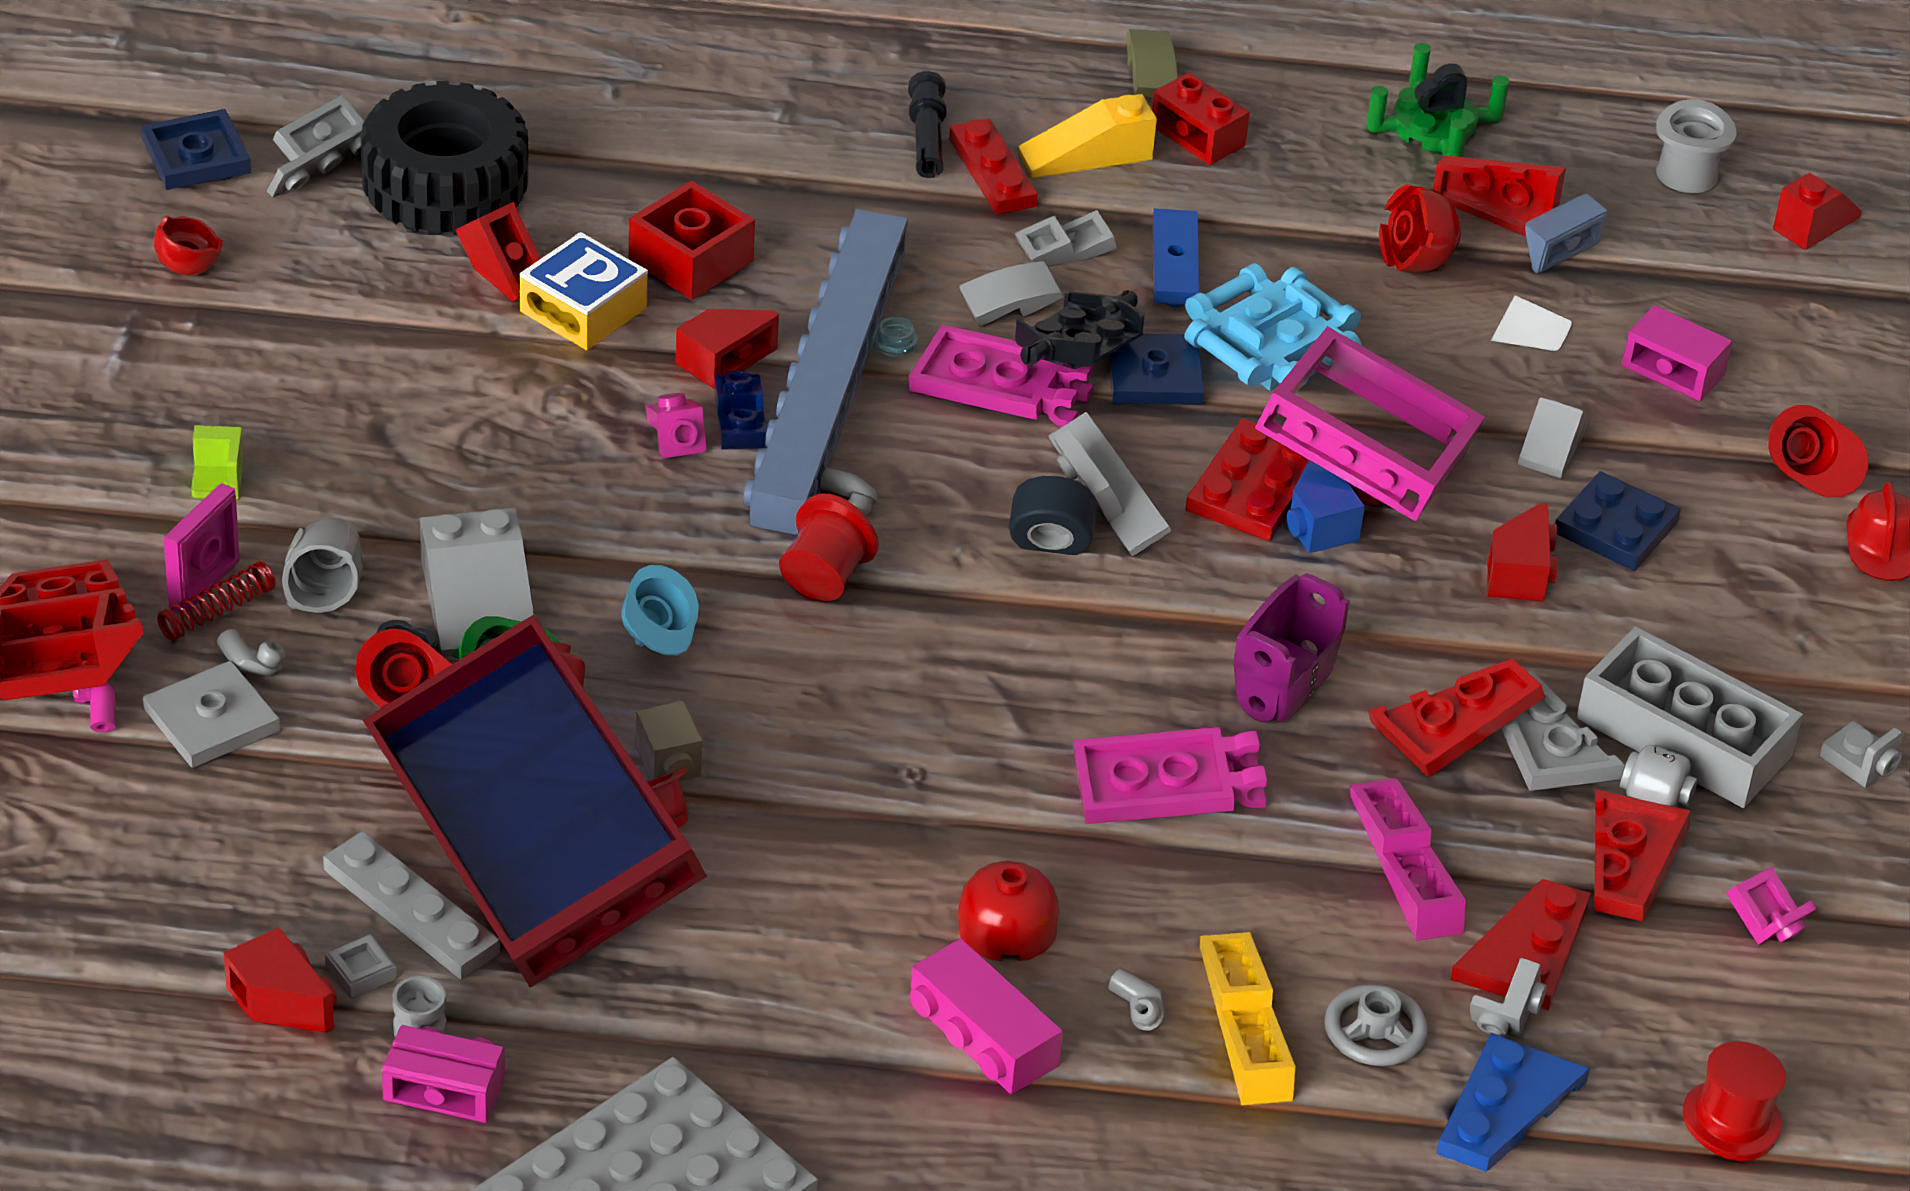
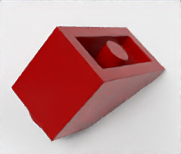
(1812, 211)
(499, 248)
(725, 341)

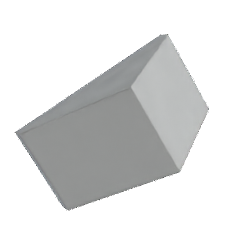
(1553, 437)

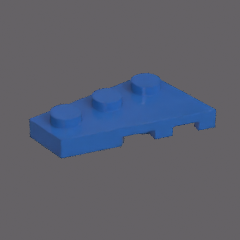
(1504, 1098)

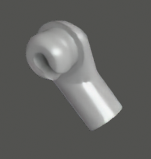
(1144, 999)

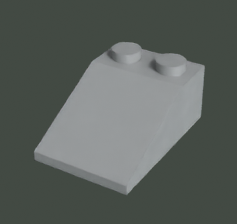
(473, 571)

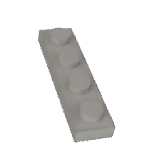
(412, 905)

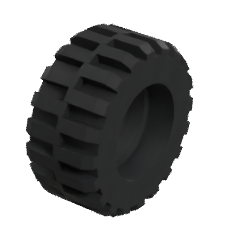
(443, 156)

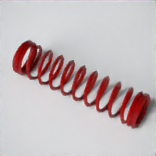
(173, 618)

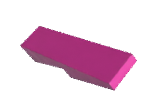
(1414, 871)

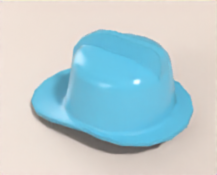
(660, 610)

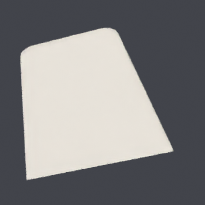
(1532, 326)

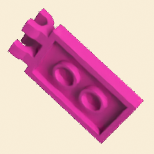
(992, 376)
(1168, 774)

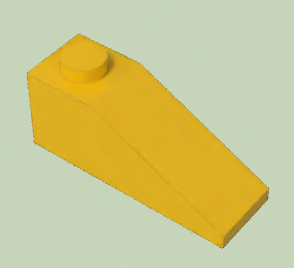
(1098, 137)

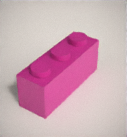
(985, 1016)

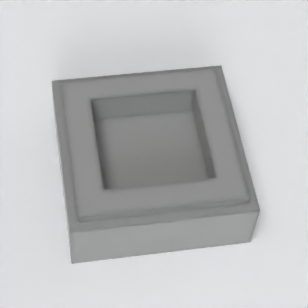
(360, 966)

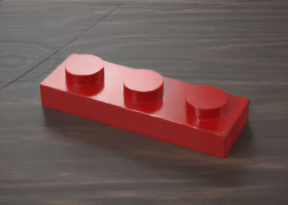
(993, 166)

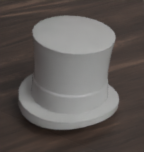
(1692, 146)

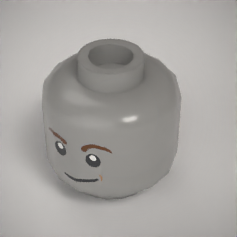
(1659, 777)

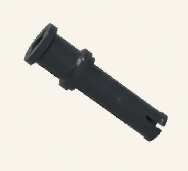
(927, 113)

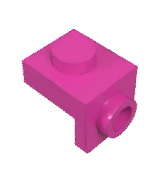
(677, 424)
(1768, 907)

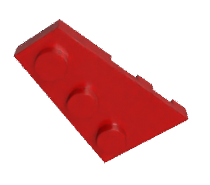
(1450, 722)

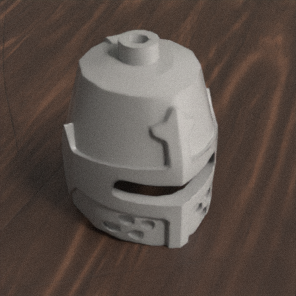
(323, 561)

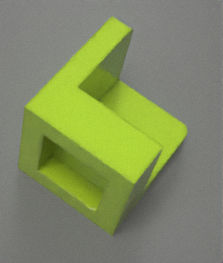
(217, 459)

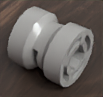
(419, 1003)

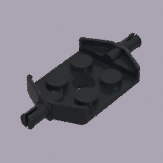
(1082, 330)

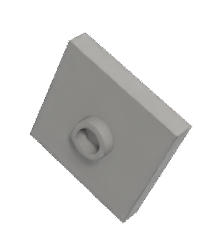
(211, 714)

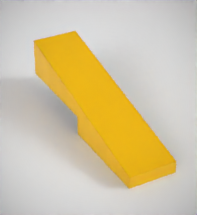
(1247, 1020)

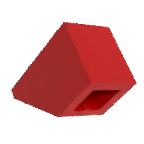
(1521, 558)
(278, 984)

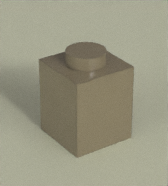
(668, 740)

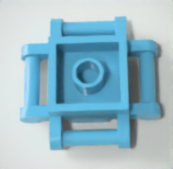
(1268, 329)

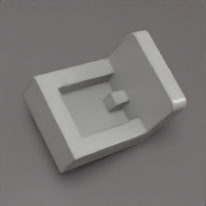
(1523, 996)

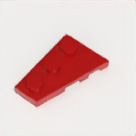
(1499, 190)
(1633, 851)
(1535, 929)

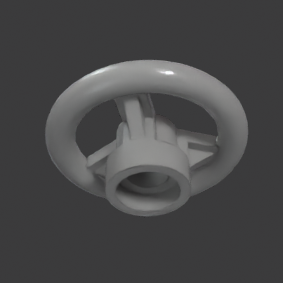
(1376, 1019)

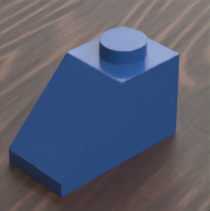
(1324, 510)

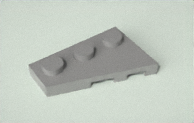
(1555, 749)

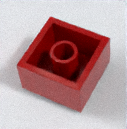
(691, 239)

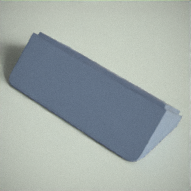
(1564, 231)

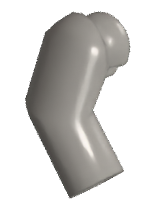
(849, 485)
(262, 662)

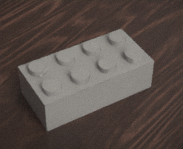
(1672, 700)

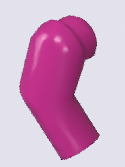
(102, 706)

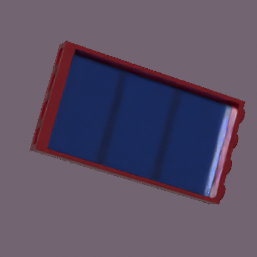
(534, 800)

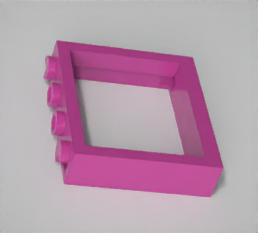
(1354, 454)

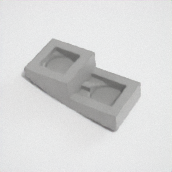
(1066, 243)

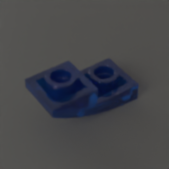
(740, 410)

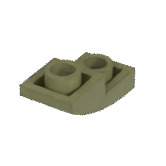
(1152, 60)

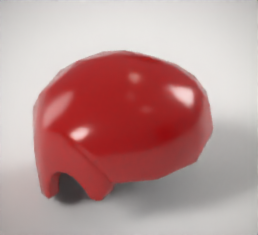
(186, 245)

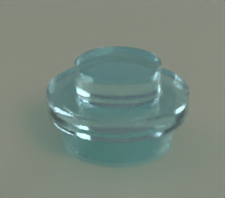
(895, 336)

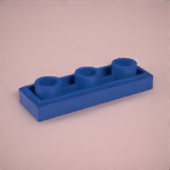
(1175, 256)

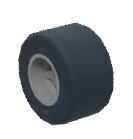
(1053, 515)

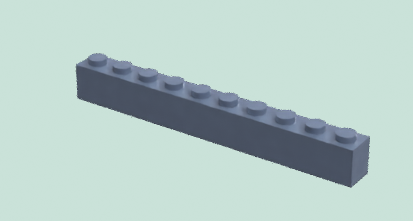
(828, 370)

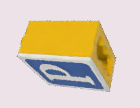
(583, 291)

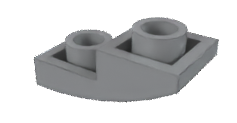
(1005, 290)

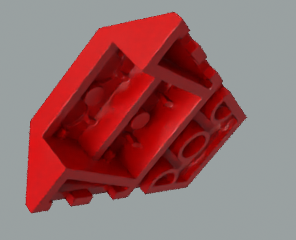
(63, 629)

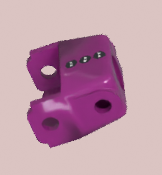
(1271, 658)

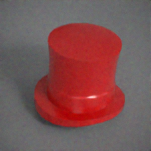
(828, 547)
(1736, 1104)

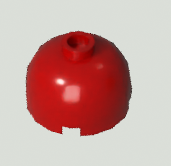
(1419, 230)
(1008, 911)

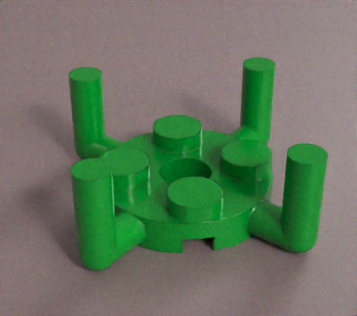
(1442, 135)

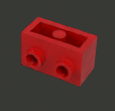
(1200, 118)

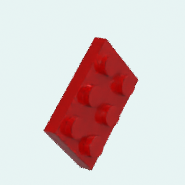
(1248, 483)

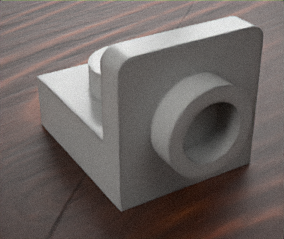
(1862, 753)

